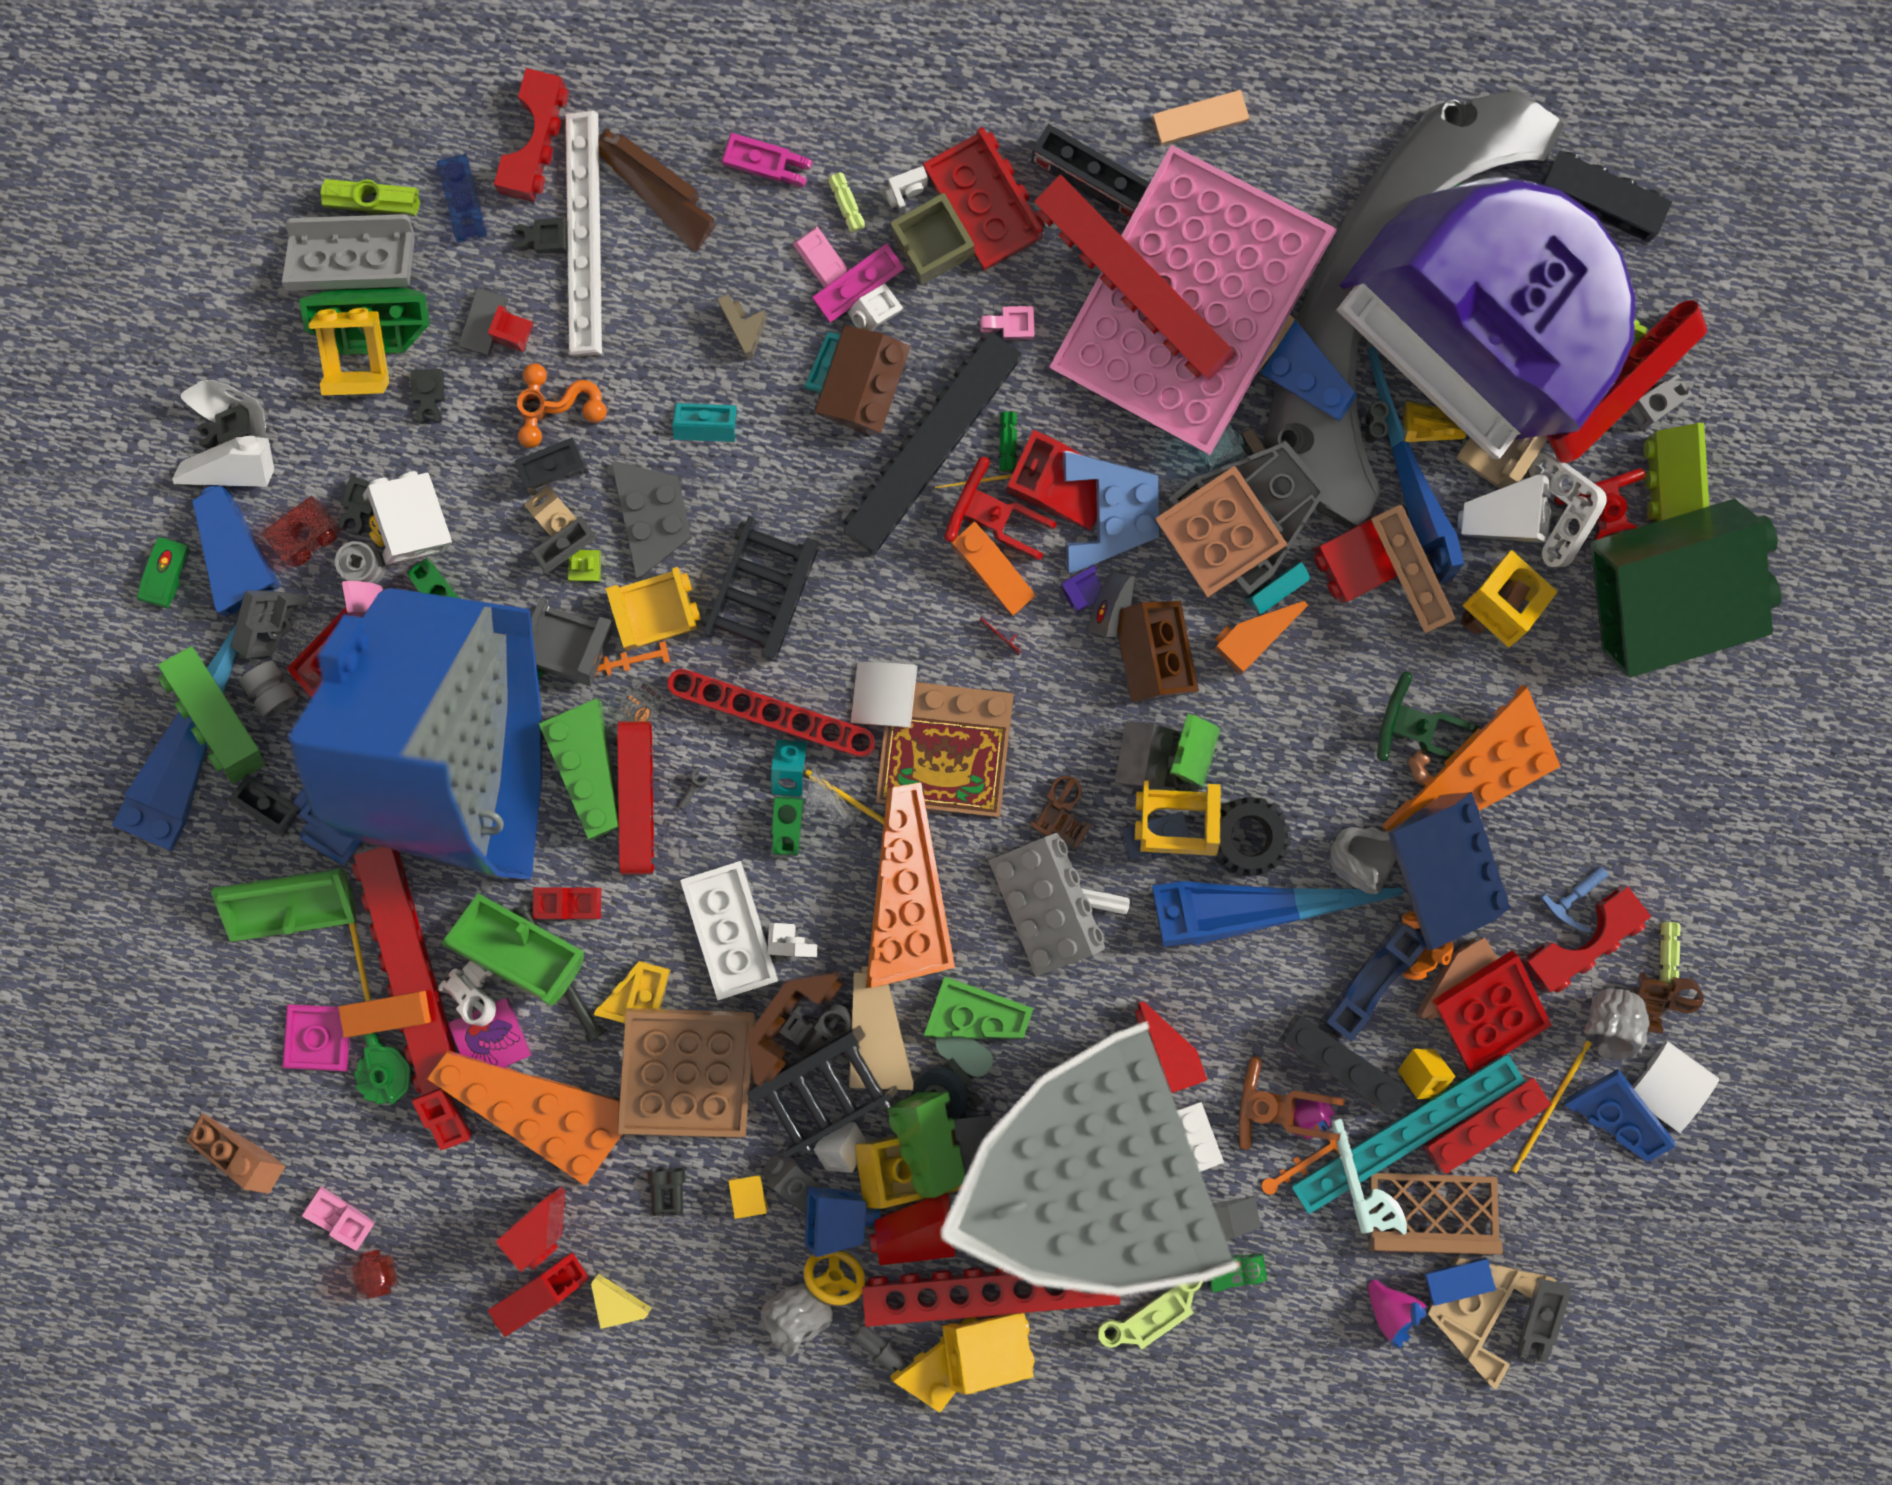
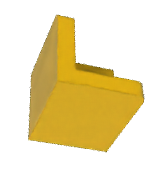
(1425, 1073)
(747, 1196)

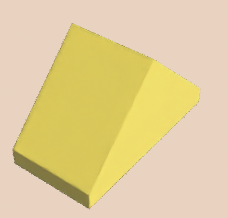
(615, 1304)

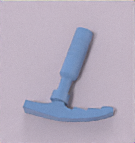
(1579, 891)

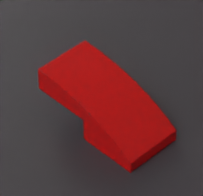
(567, 903)
(442, 1117)

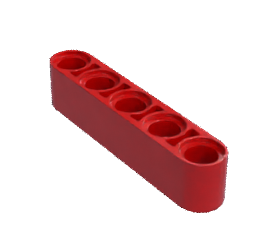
(635, 797)

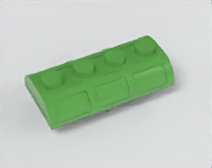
(285, 904)
(515, 950)

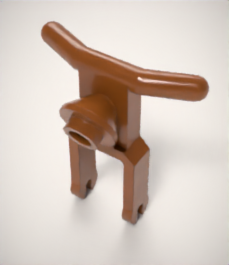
(1275, 1108)

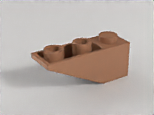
(1463, 964)
(235, 1155)

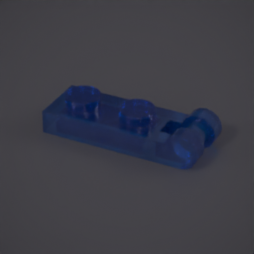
(462, 197)

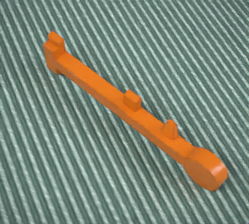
(625, 661)
(1270, 1185)

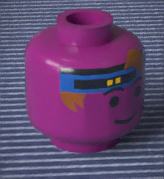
(1312, 1115)

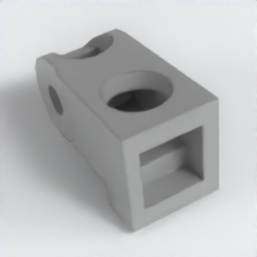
(1659, 402)

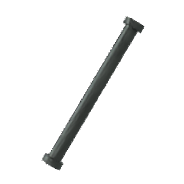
(571, 993)

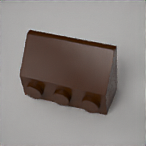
(862, 379)
(1156, 651)

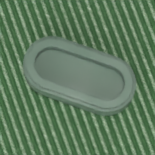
(968, 1054)

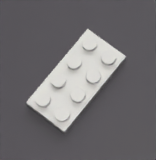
(729, 930)

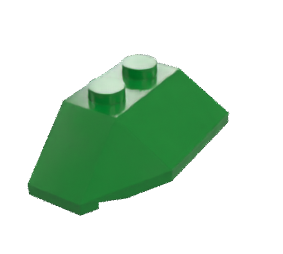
(400, 311)

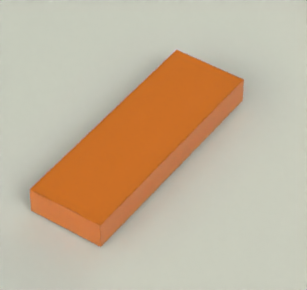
(384, 1014)

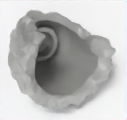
(1363, 858)
(1622, 1022)
(795, 1318)

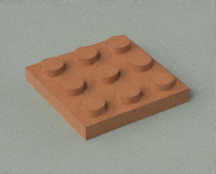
(1221, 531)

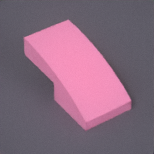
(359, 596)
(338, 1218)

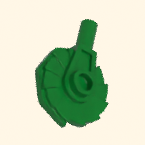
(382, 1073)

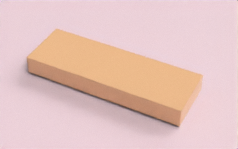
(1200, 117)

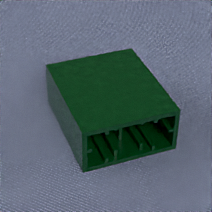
(1685, 586)

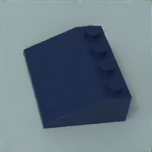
(1449, 869)

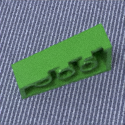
(211, 715)
(584, 762)

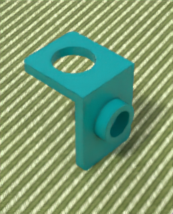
(788, 763)

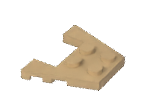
(1472, 1318)

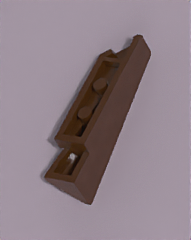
(659, 187)

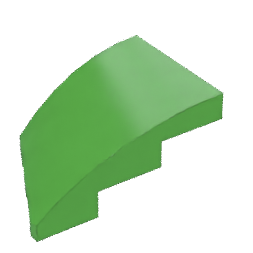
(1195, 751)

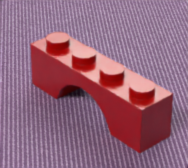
(522, 171)
(1617, 917)
(1486, 1126)

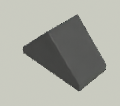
(1237, 1216)

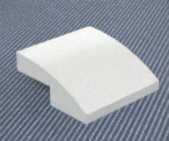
(884, 694)
(1674, 1086)

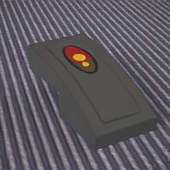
(1113, 595)

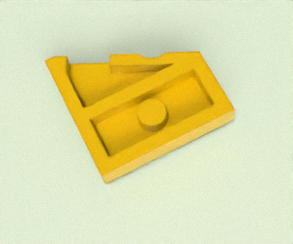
(640, 989)

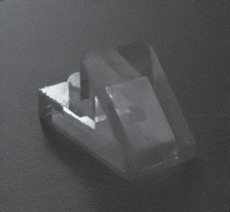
(823, 793)

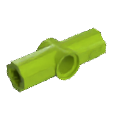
(351, 196)

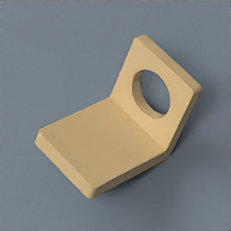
(551, 513)

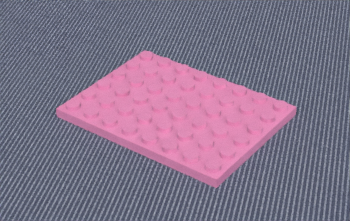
(1236, 264)

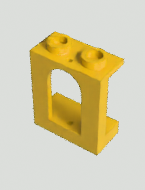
(355, 382)
(1497, 613)
(1152, 800)

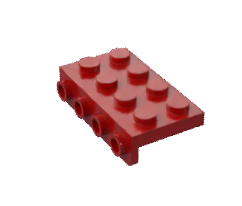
(986, 198)

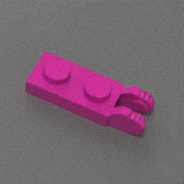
(764, 159)

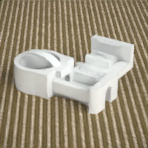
(466, 984)

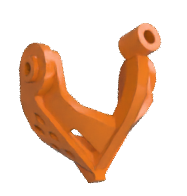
(1427, 959)

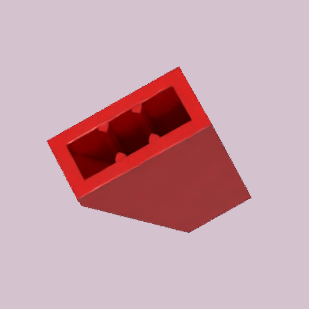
(913, 1233)
(538, 1295)

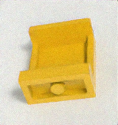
(653, 609)
(988, 1353)

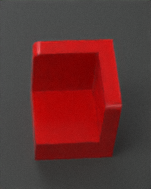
(510, 329)

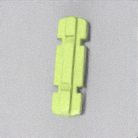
(846, 202)
(1669, 951)

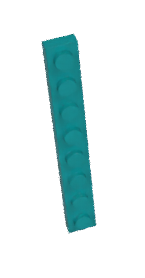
(1410, 1131)

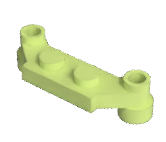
(1152, 1318)

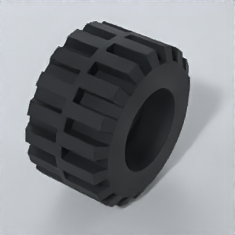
(1276, 836)

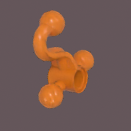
(535, 376)

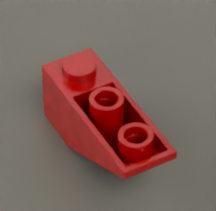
(1176, 1055)

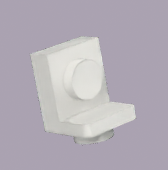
(907, 183)
(874, 308)
(783, 942)

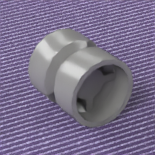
(359, 563)
(266, 686)

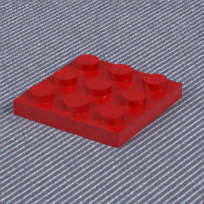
(1492, 1012)

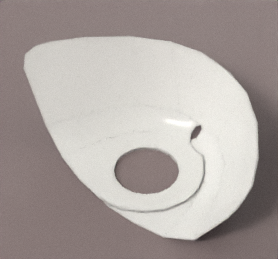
(211, 398)

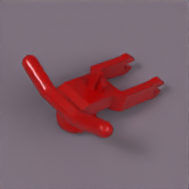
(990, 512)
(1613, 516)

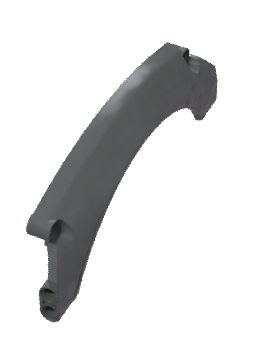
(1426, 160)

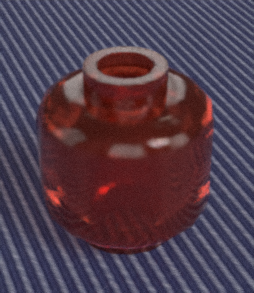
(374, 1274)

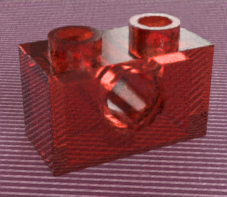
(284, 532)

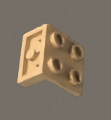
(1509, 467)

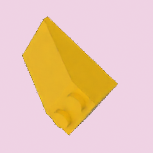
(884, 1173)

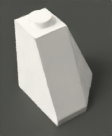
(1510, 513)

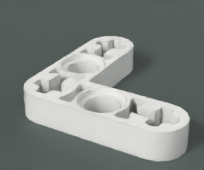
(1576, 508)

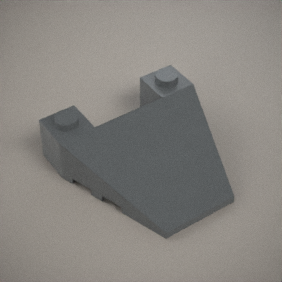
(1284, 490)

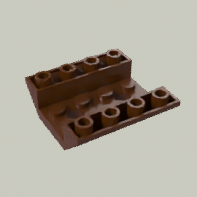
(765, 1054)

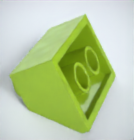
(1676, 471)

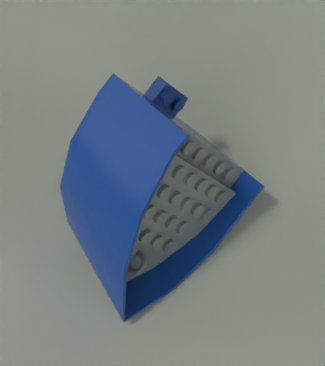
(428, 732)

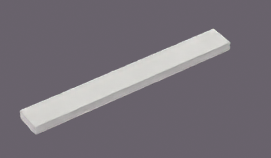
(583, 234)

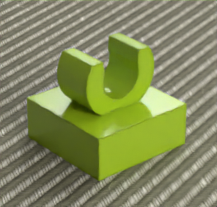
(585, 566)

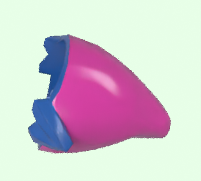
(1395, 1312)

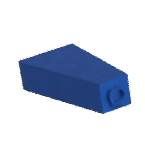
(230, 551)

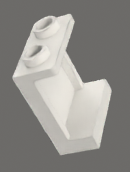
(408, 517)

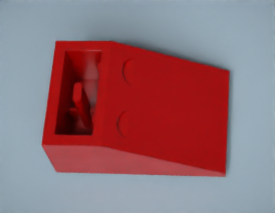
(1041, 482)

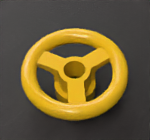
(832, 1282)

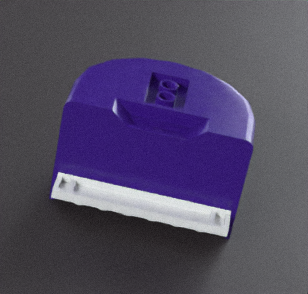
(1498, 307)

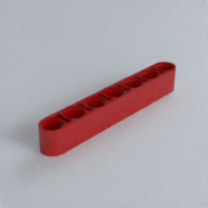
(1641, 370)
(760, 702)

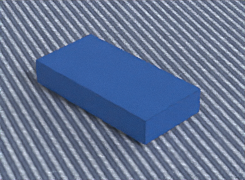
(1459, 1281)

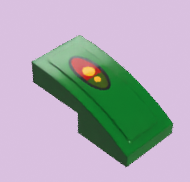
(162, 572)

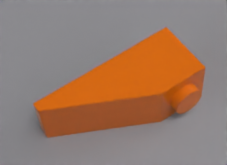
(992, 568)
(1252, 637)

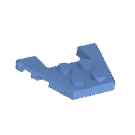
(1125, 509)

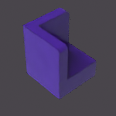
(1082, 589)

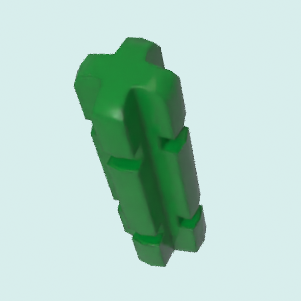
(1008, 441)

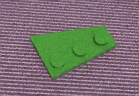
(975, 1014)

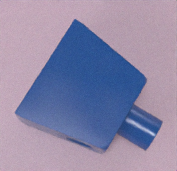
(836, 1220)

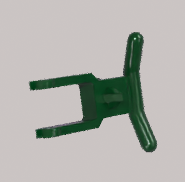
(1413, 724)

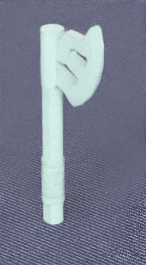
(1362, 1206)

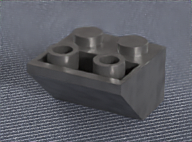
(1148, 755)

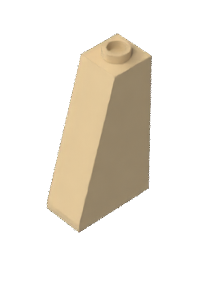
(883, 1045)

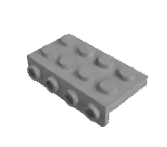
(348, 252)
(1047, 904)

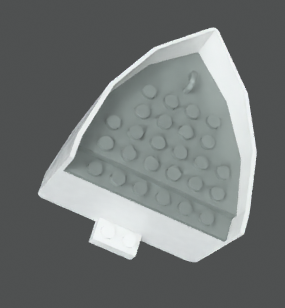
(1096, 1180)

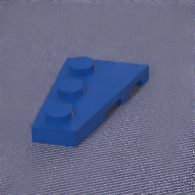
(1308, 374)
(1622, 1112)

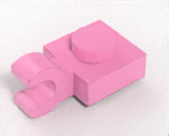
(1015, 323)

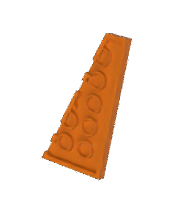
(1492, 761)
(909, 911)
(547, 1116)

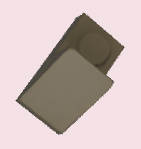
(746, 331)

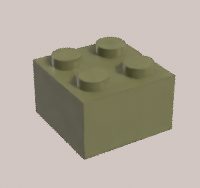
(932, 239)

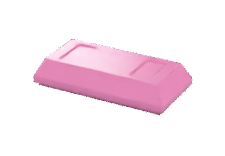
(820, 257)

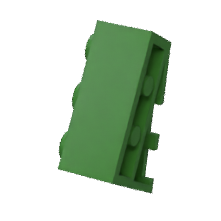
(927, 1142)

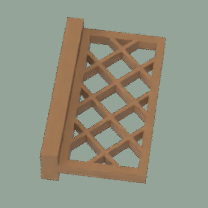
(1413, 569)
(1443, 1241)

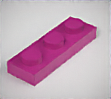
(857, 282)

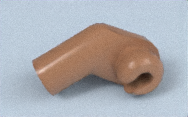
(1417, 766)

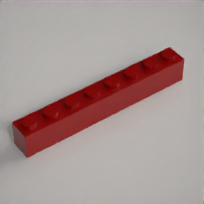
(1134, 278)
(404, 956)

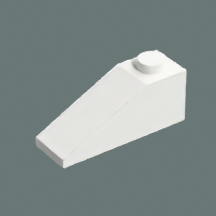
(233, 463)

